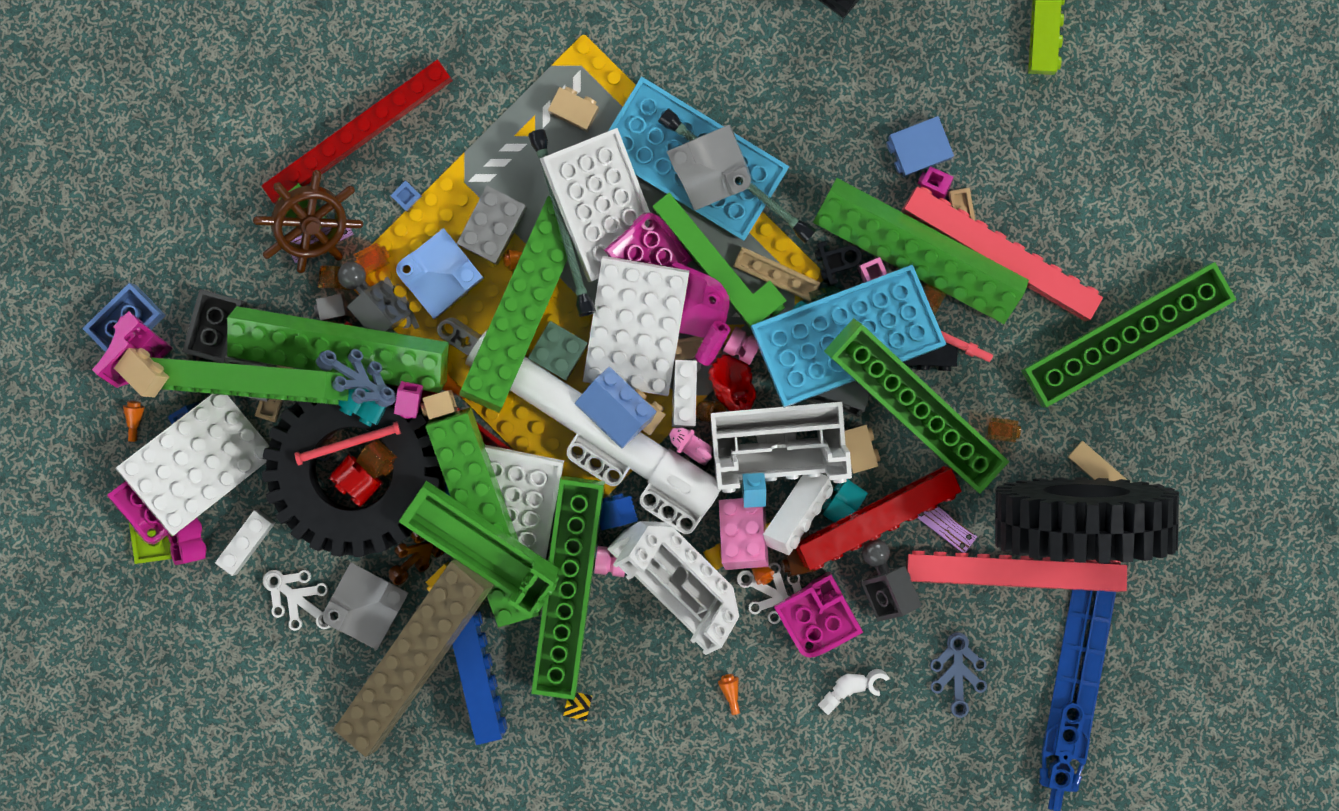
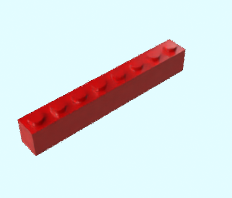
(877, 518)

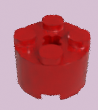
(354, 480)

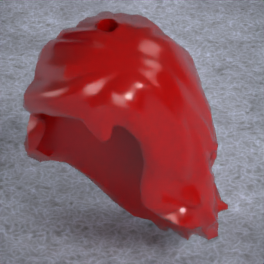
(732, 383)

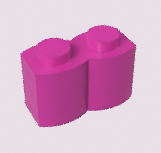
(187, 544)

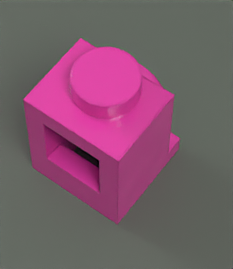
(934, 176)

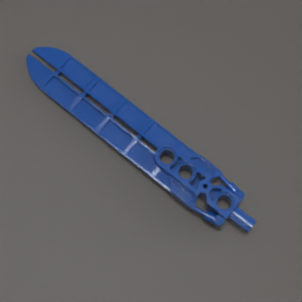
(1086, 695)

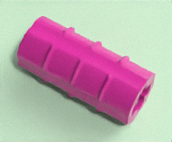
(712, 343)

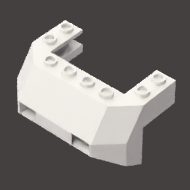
(777, 448)
(679, 580)

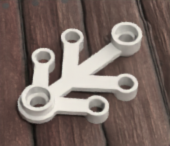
(778, 594)
(294, 597)

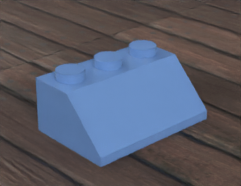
(615, 407)

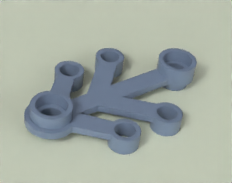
(379, 392)
(958, 670)

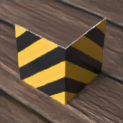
(579, 707)

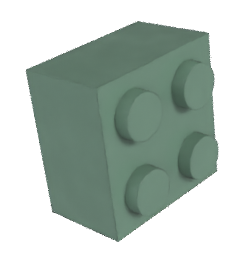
(558, 350)

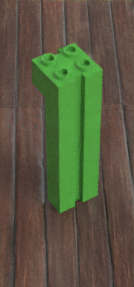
(749, 306)
(482, 548)

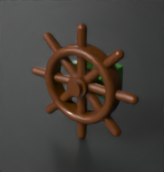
(300, 209)

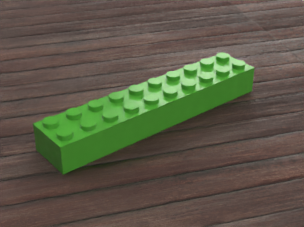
(933, 255)
(517, 314)
(1128, 334)
(300, 340)
(252, 381)
(916, 405)
(474, 485)
(567, 607)

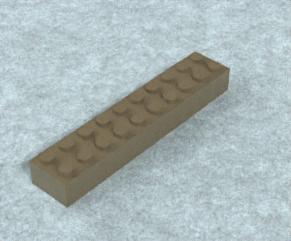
(413, 657)

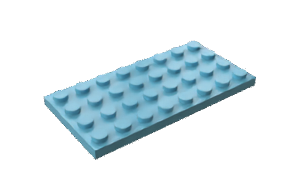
(648, 147)
(888, 306)

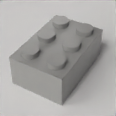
(492, 225)

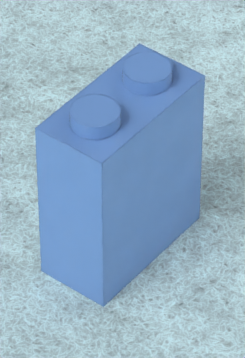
(919, 147)

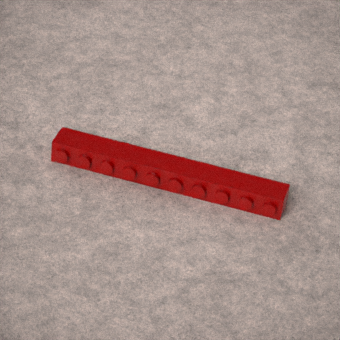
(361, 129)

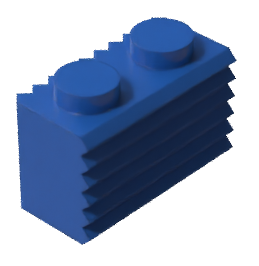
(617, 511)

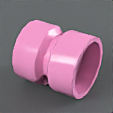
(742, 345)
(605, 561)

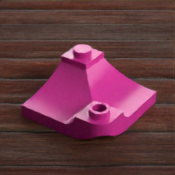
(649, 244)
(703, 304)
(129, 333)
(137, 513)
(818, 616)

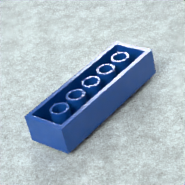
(478, 682)

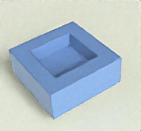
(406, 195)

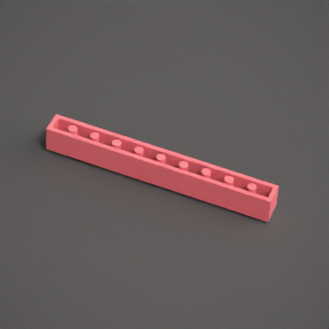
(1043, 278)
(1016, 573)

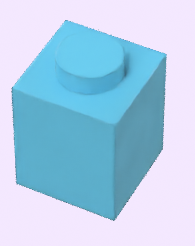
(754, 490)

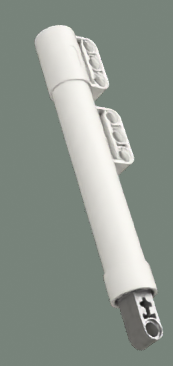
(669, 475)

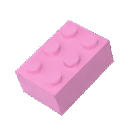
(742, 535)

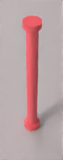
(350, 442)

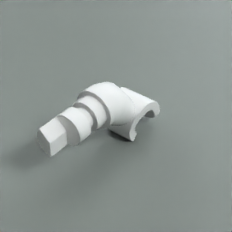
(851, 684)

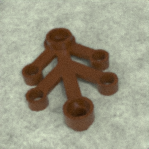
(420, 557)

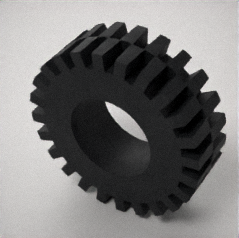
(316, 516)
(1086, 519)

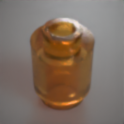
(705, 408)

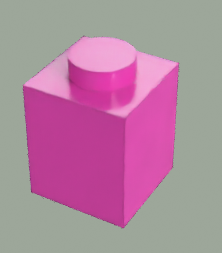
(408, 399)

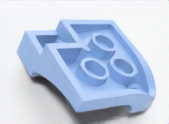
(439, 273)

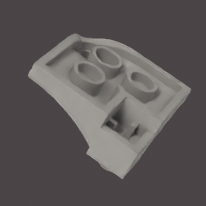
(710, 167)
(364, 605)

